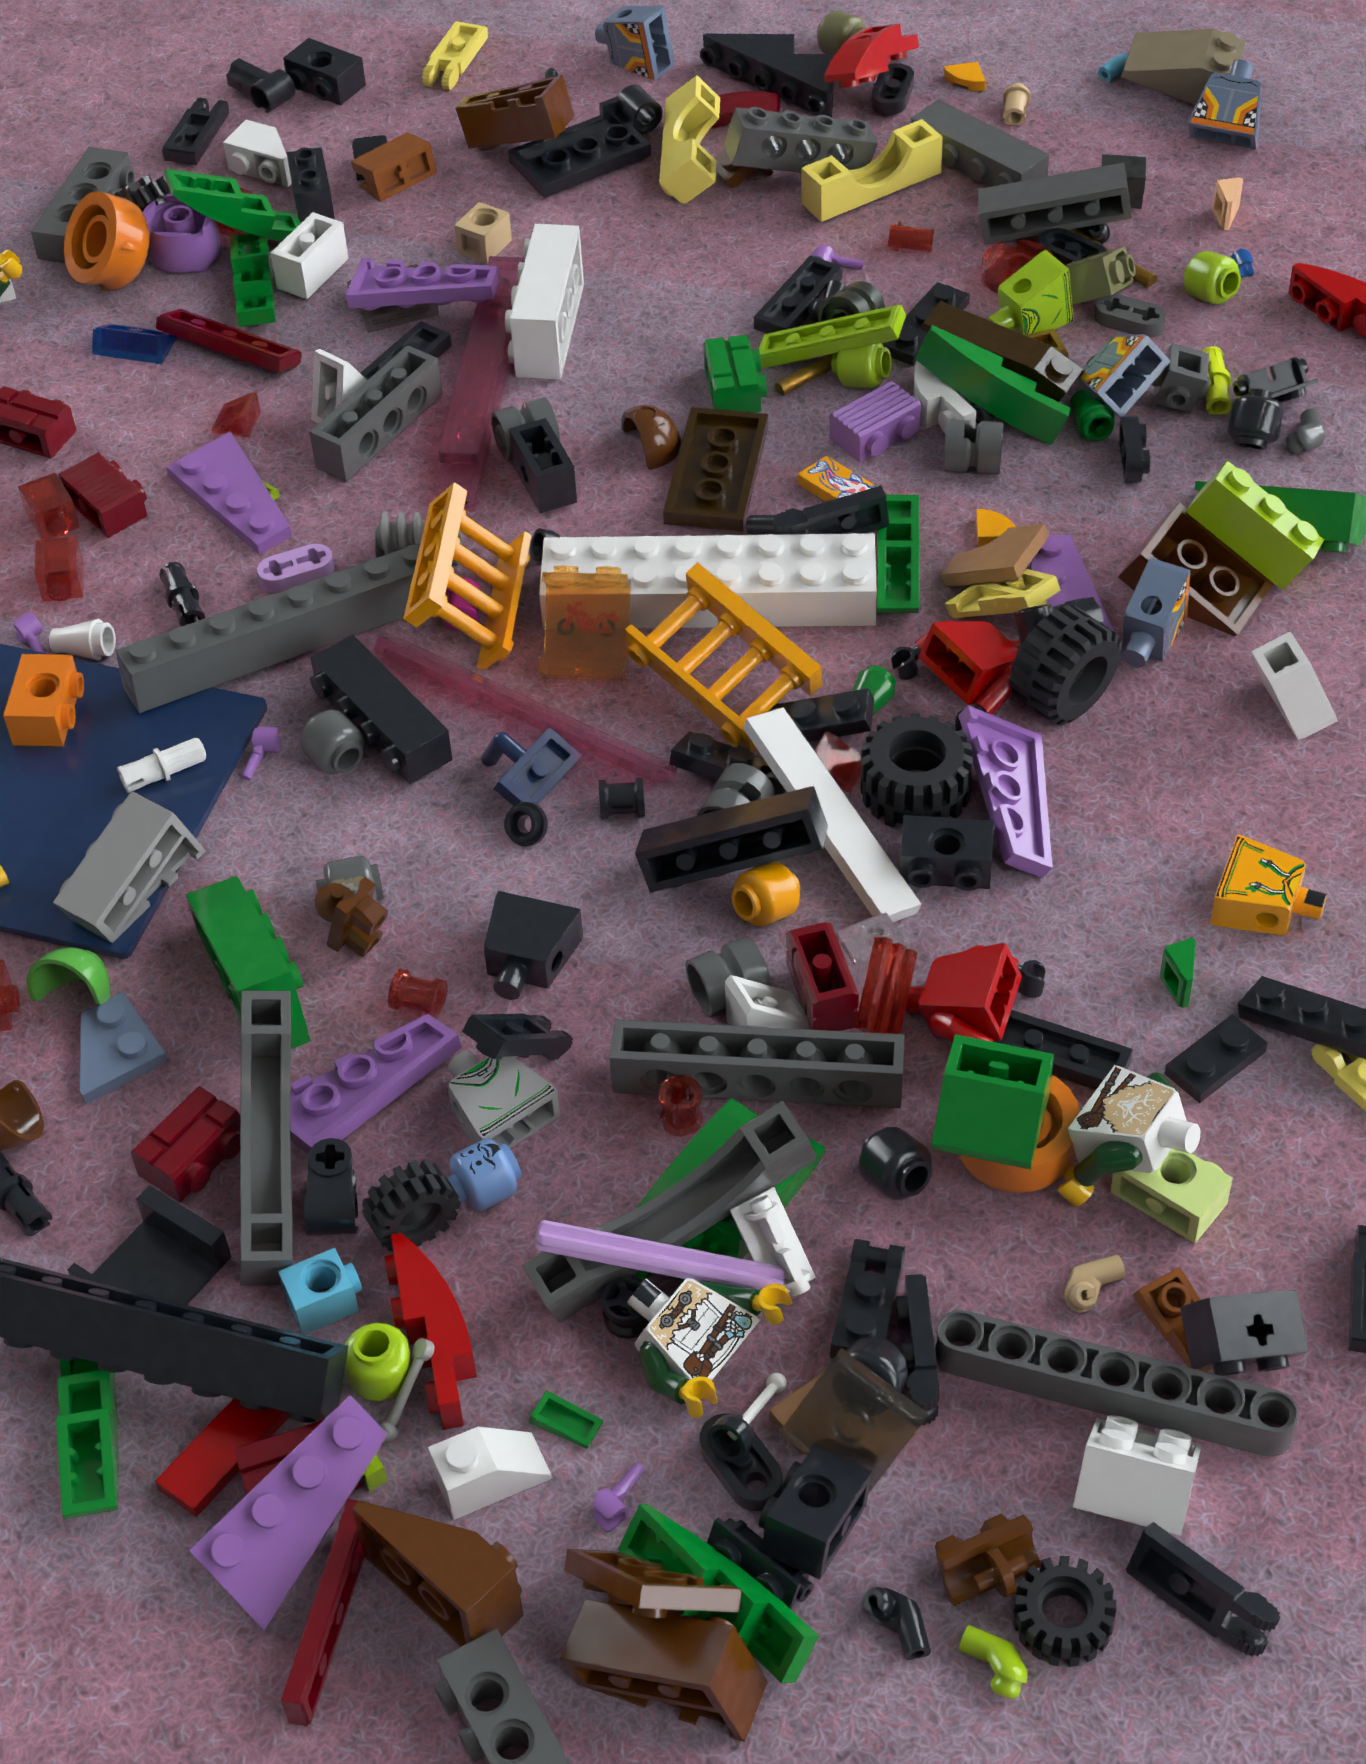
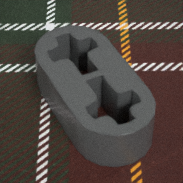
(1130, 315)

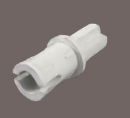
(161, 764)

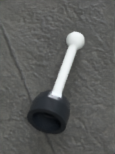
(738, 1426)

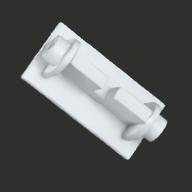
(772, 1239)

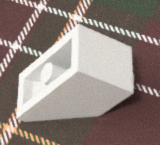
(486, 1467)

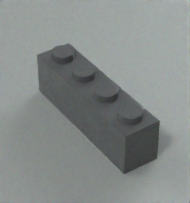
(982, 149)
(1054, 202)

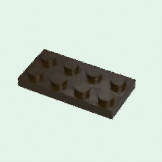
(716, 469)

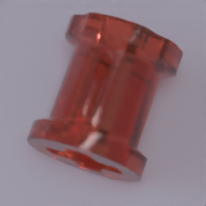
(417, 993)
(674, 1101)

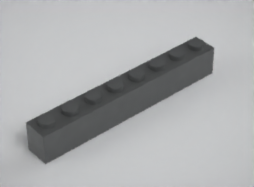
(267, 630)

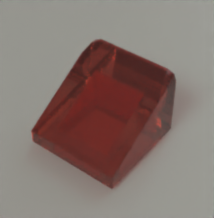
(238, 416)
(840, 761)

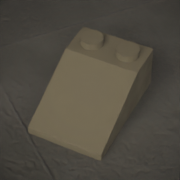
(1181, 60)

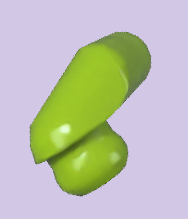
(1002, 1657)

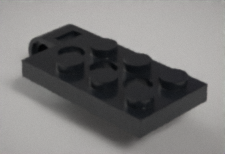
(592, 145)

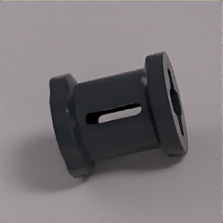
(621, 798)

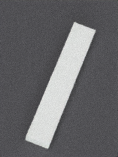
(847, 835)

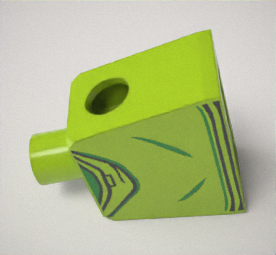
(1035, 297)

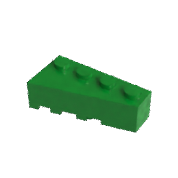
(246, 947)

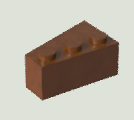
(516, 114)
(666, 1660)

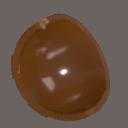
(657, 431)
(19, 1116)

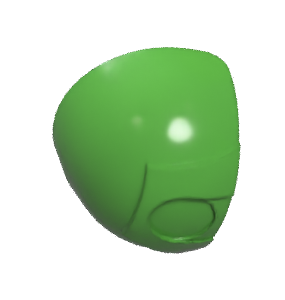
(67, 966)

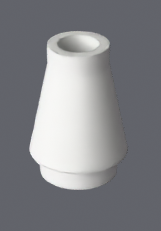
(86, 639)

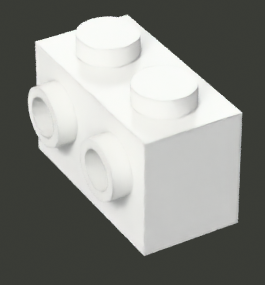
(309, 255)

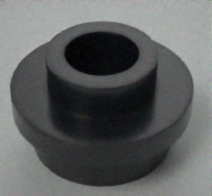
(515, 824)

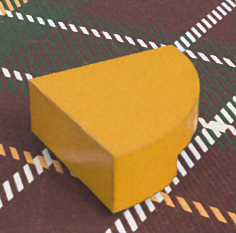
(967, 75)
(990, 526)

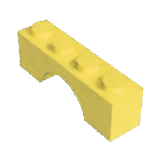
(908, 158)
(685, 164)

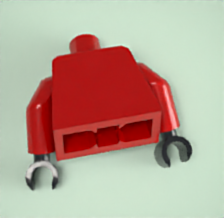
(968, 658)
(974, 992)

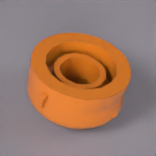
(106, 241)
(1052, 1155)

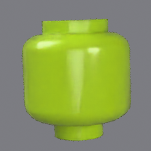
(1212, 277)
(862, 366)
(377, 1361)

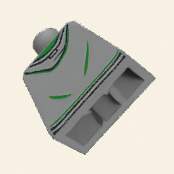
(500, 1098)

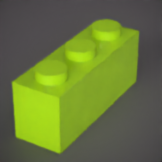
(1255, 525)

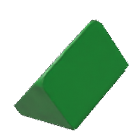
(1178, 970)

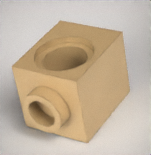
(483, 232)

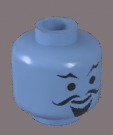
(484, 1174)

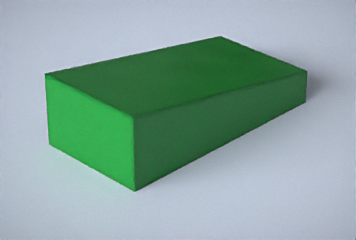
(565, 1420)

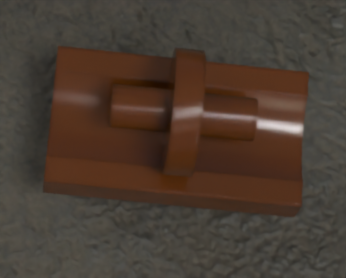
(353, 917)
(988, 1559)

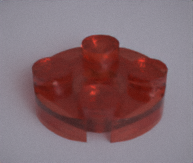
(1002, 261)

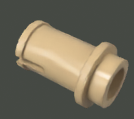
(1016, 99)

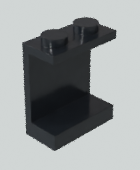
(166, 1254)

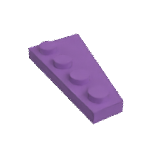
(232, 491)
(1013, 787)

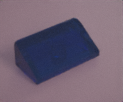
(132, 343)

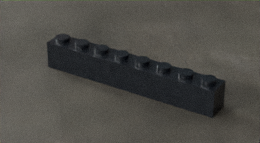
(170, 1342)

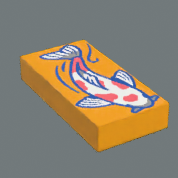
(831, 480)

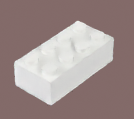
(545, 301)

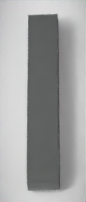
(1140, 1378)

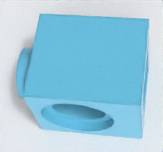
(319, 1272)

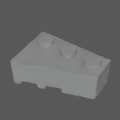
(126, 867)

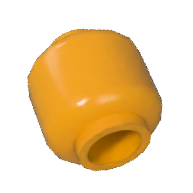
(766, 894)

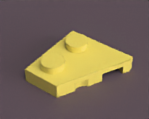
(1004, 597)

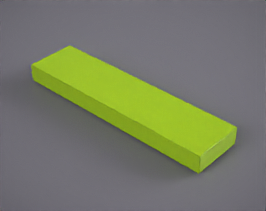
(831, 336)

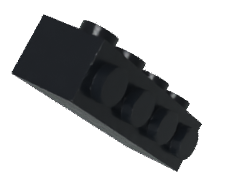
(382, 708)
(732, 839)

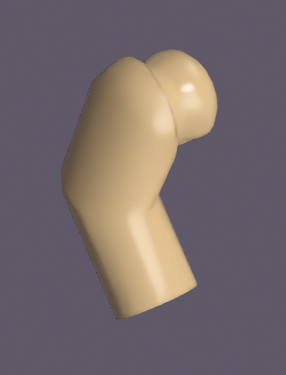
(1086, 1280)

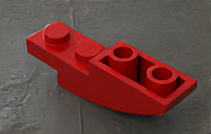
(868, 54)
(1330, 295)
(431, 1313)

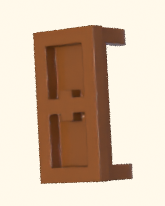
(395, 166)

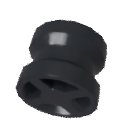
(615, 1300)

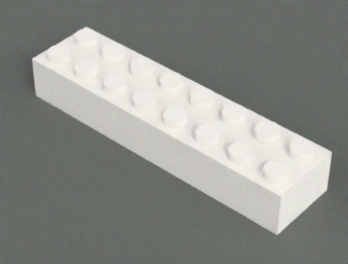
(779, 576)

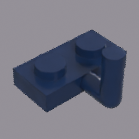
(535, 769)

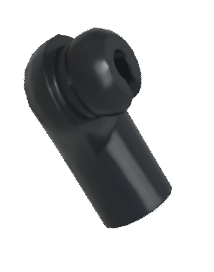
(900, 1616)

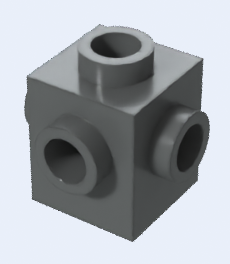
(1182, 379)

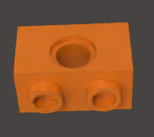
(43, 700)

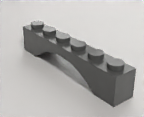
(265, 1137)
(746, 1165)

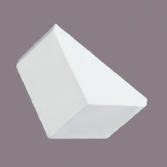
(332, 383)
(761, 1005)

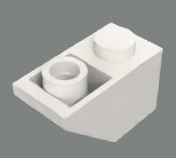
(257, 152)
(1293, 686)

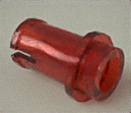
(910, 237)

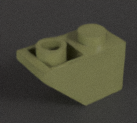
(1101, 274)

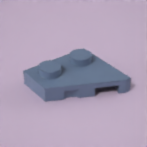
(114, 1048)

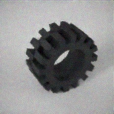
(411, 1203)
(1073, 1582)

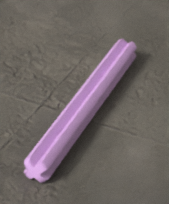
(654, 1256)

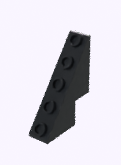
(773, 67)

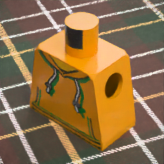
(1263, 890)

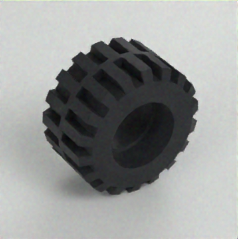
(1065, 664)
(916, 745)

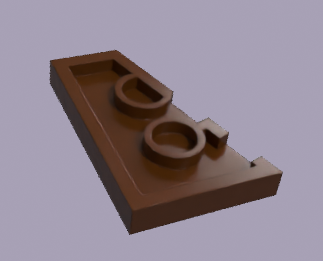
(646, 1585)

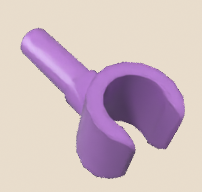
(827, 253)
(27, 629)
(263, 740)
(608, 1503)

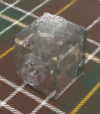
(858, 941)

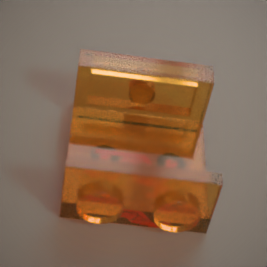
(586, 624)

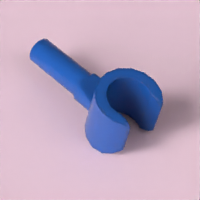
(1244, 261)

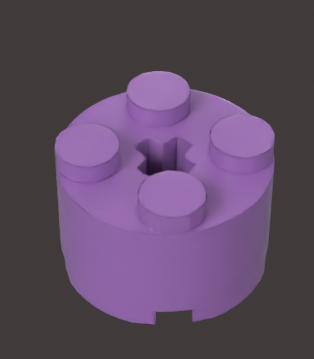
(181, 237)

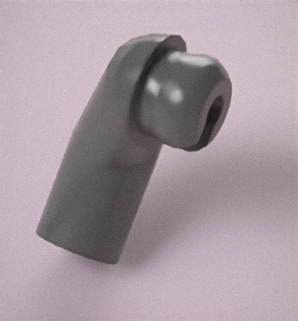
(1308, 435)

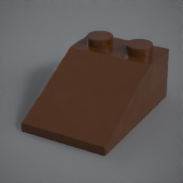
(1222, 584)
(443, 1570)

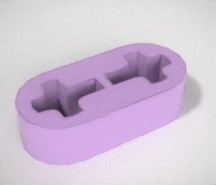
(295, 567)

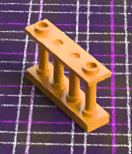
(435, 574)
(734, 619)

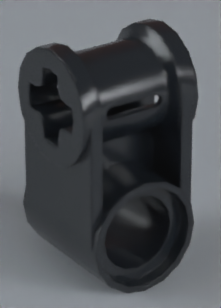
(331, 1189)

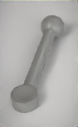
(422, 1351)

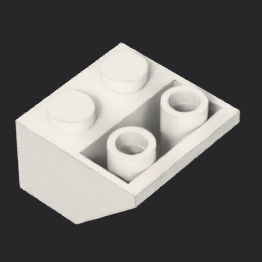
(1137, 1474)

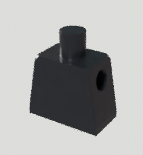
(529, 942)

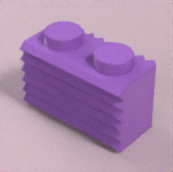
(875, 421)

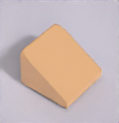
(1227, 201)

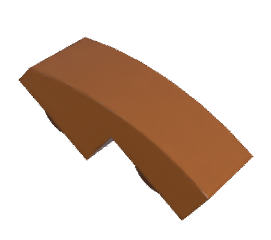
(1162, 1305)

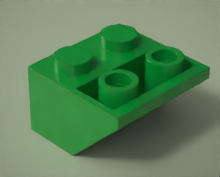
(992, 1101)

